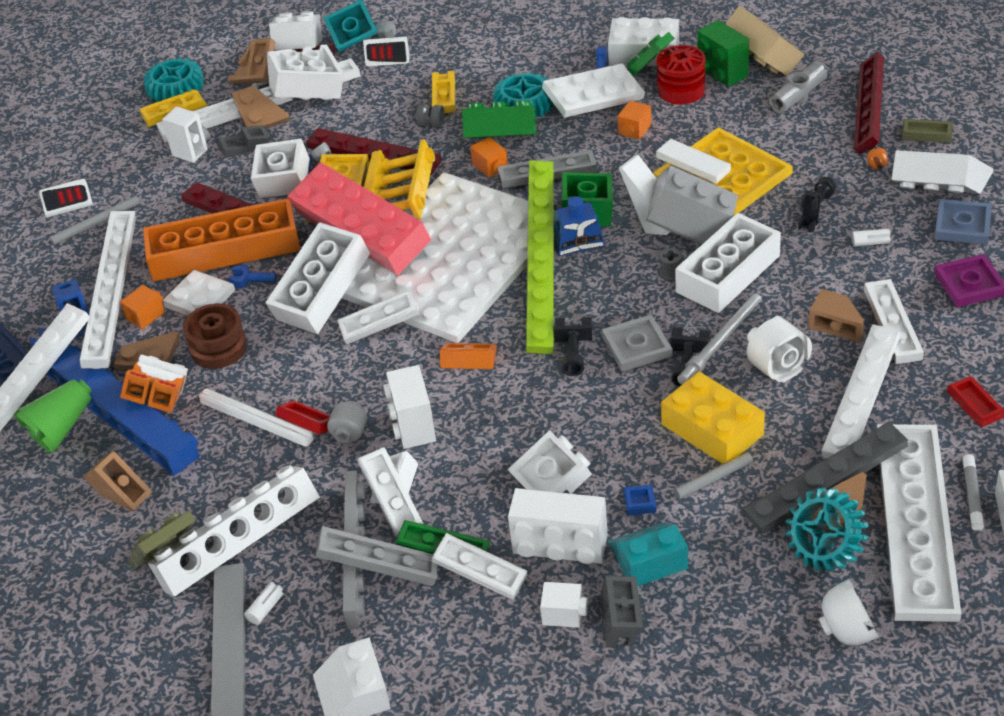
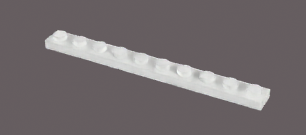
(108, 291)

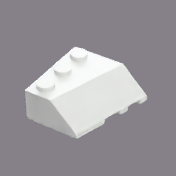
(305, 74)
(940, 171)

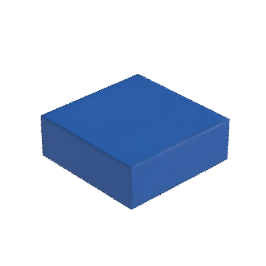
(639, 500)

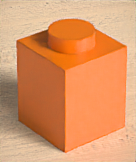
(634, 120)
(488, 156)
(142, 306)

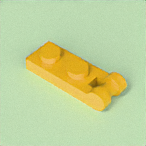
(444, 91)
(156, 112)

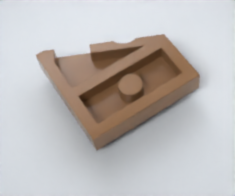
(253, 63)
(258, 109)
(160, 347)

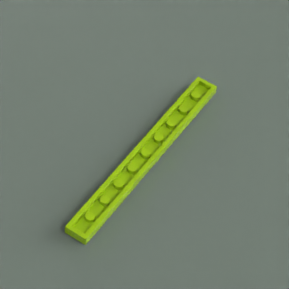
(540, 258)

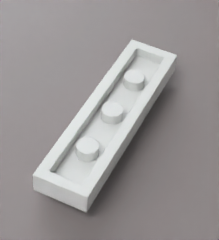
(891, 314)

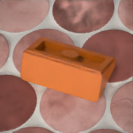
(468, 355)

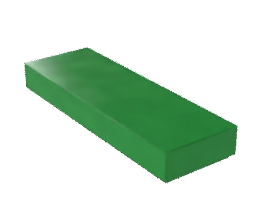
(428, 538)

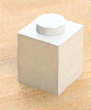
(562, 604)

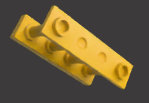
(379, 178)

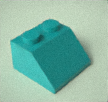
(350, 25)
(651, 552)

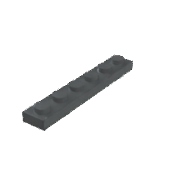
(846, 463)

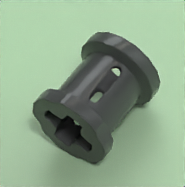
(670, 261)

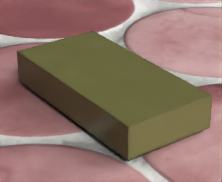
(927, 130)

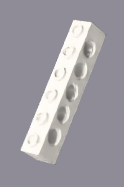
(298, 495)

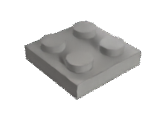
(636, 343)

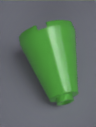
(54, 413)

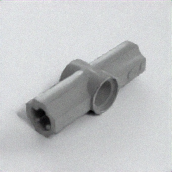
(798, 87)

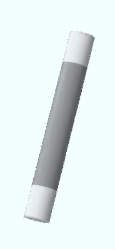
(973, 492)

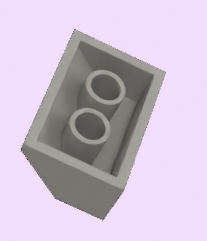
(690, 205)

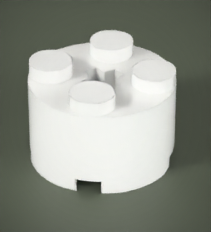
(778, 349)

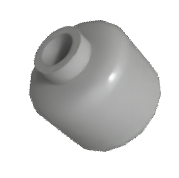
(347, 421)

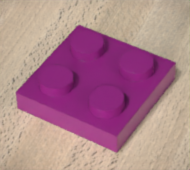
(970, 280)

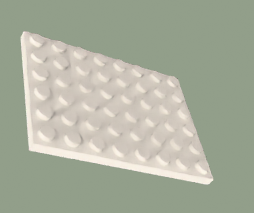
(465, 267)

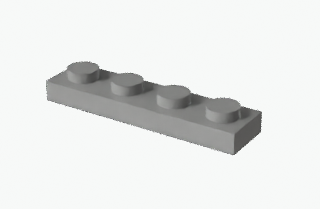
(517, 173)
(376, 556)

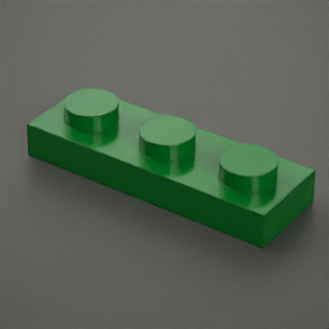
(648, 53)

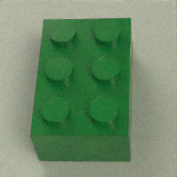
(499, 120)

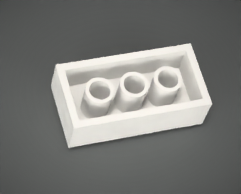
(727, 262)
(318, 278)

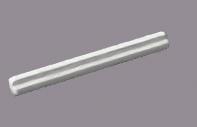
(256, 417)

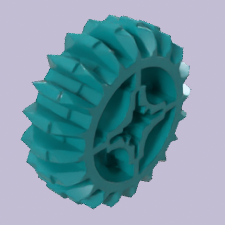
(172, 79)
(523, 88)
(823, 542)

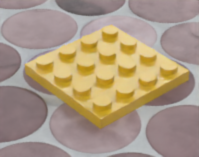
(751, 171)

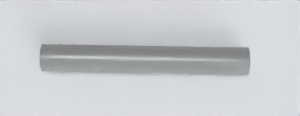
(713, 475)

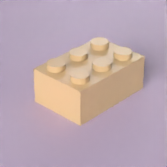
(765, 42)

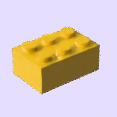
(712, 418)

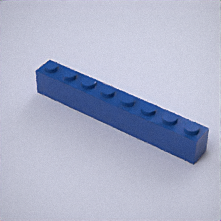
(138, 423)

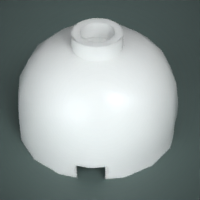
(846, 616)

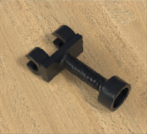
(811, 202)
(573, 335)
(688, 346)

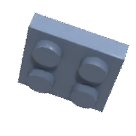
(963, 221)

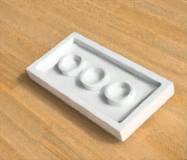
(593, 90)

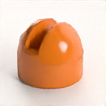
(874, 154)

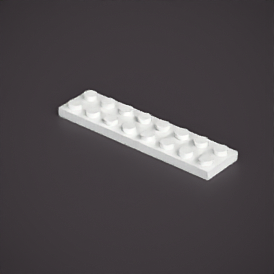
(919, 530)

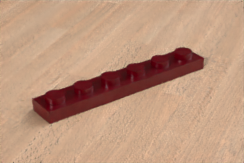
(869, 103)
(348, 144)

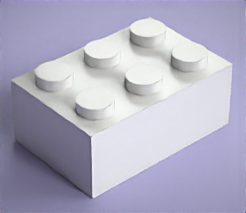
(632, 35)
(558, 525)

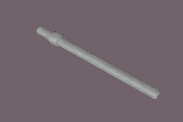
(697, 363)

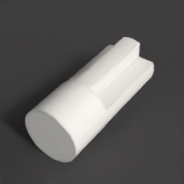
(870, 237)
(263, 603)

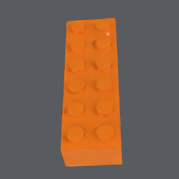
(220, 239)

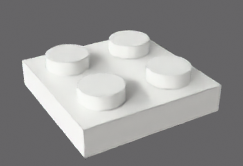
(197, 291)

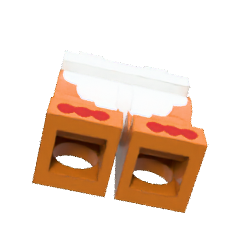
(154, 381)

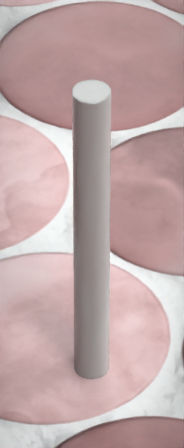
(93, 221)

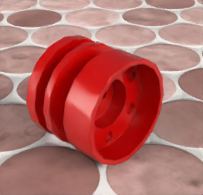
(681, 74)

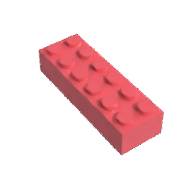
(337, 201)

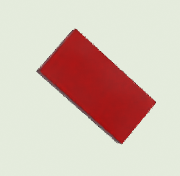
(975, 401)
(303, 416)

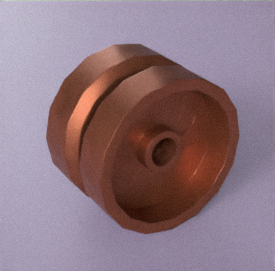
(215, 336)

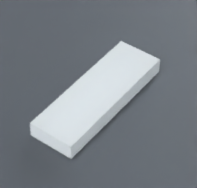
(693, 161)
(378, 317)
(388, 489)
(479, 566)

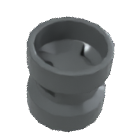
(430, 115)

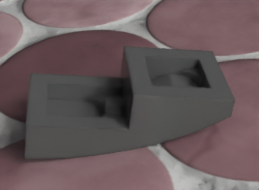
(245, 142)

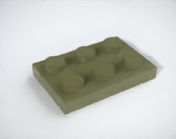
(153, 541)

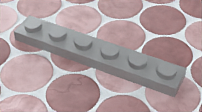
(352, 578)

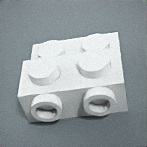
(551, 466)

